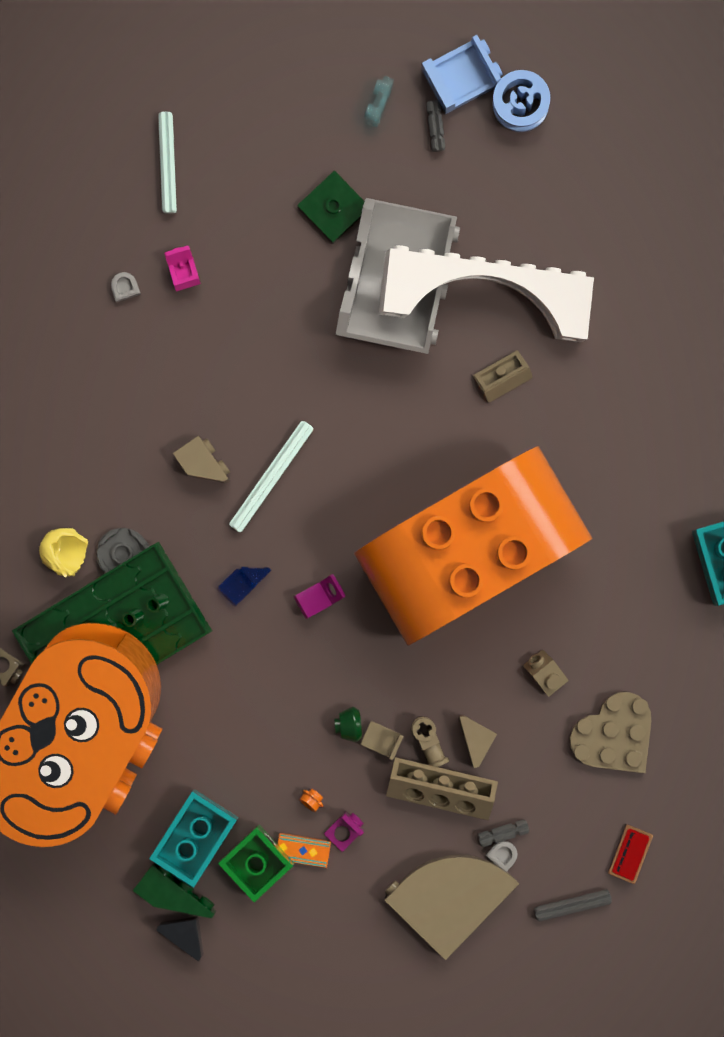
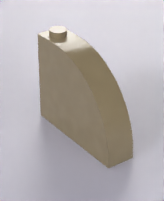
(449, 898)

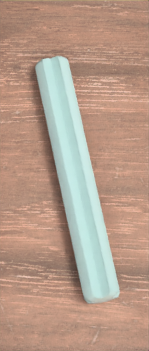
(167, 162)

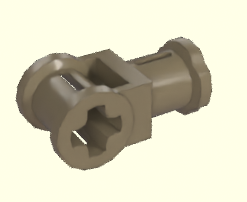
(429, 742)

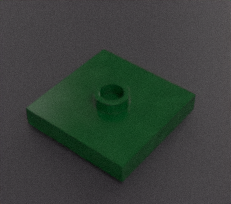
(332, 206)

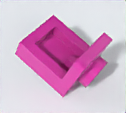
(182, 268)

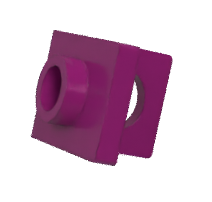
(319, 597)
(354, 825)

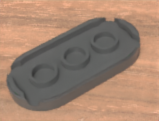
(120, 546)

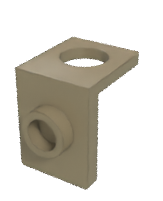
(14, 672)
(382, 740)

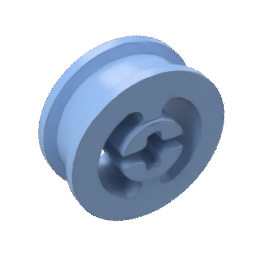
(537, 90)

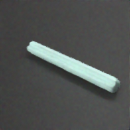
(271, 476)

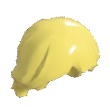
(63, 551)

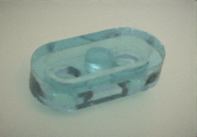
(375, 111)

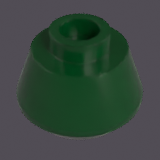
(349, 724)

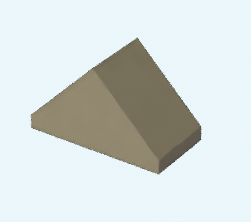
(477, 739)

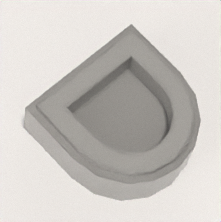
(124, 286)
(503, 854)

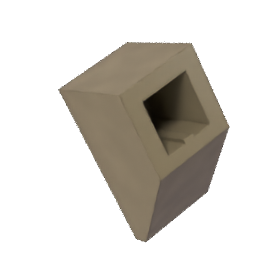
(199, 462)

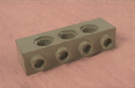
(442, 788)

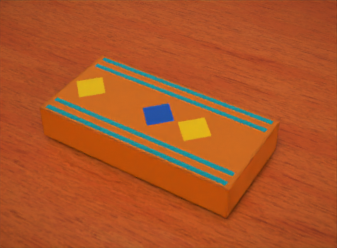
(305, 849)

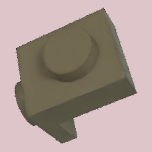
(545, 672)

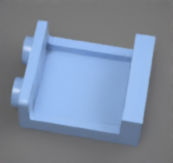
(462, 74)

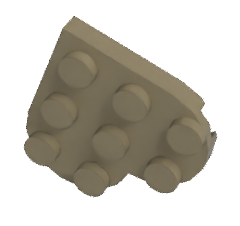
(616, 735)

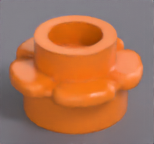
(311, 800)

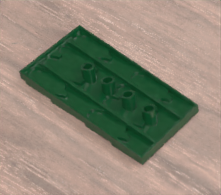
(136, 596)

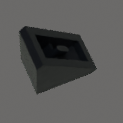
(184, 934)

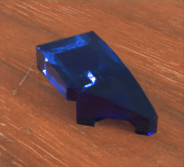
(242, 582)

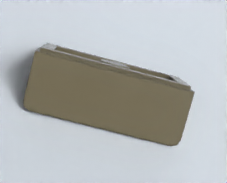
(503, 376)

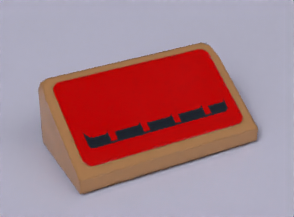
(630, 854)

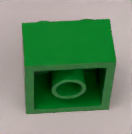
(256, 863)

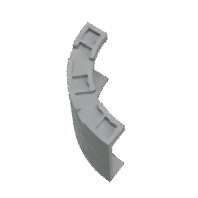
(379, 230)

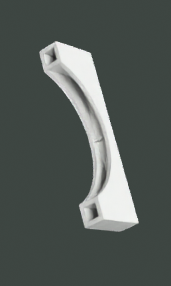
(559, 296)

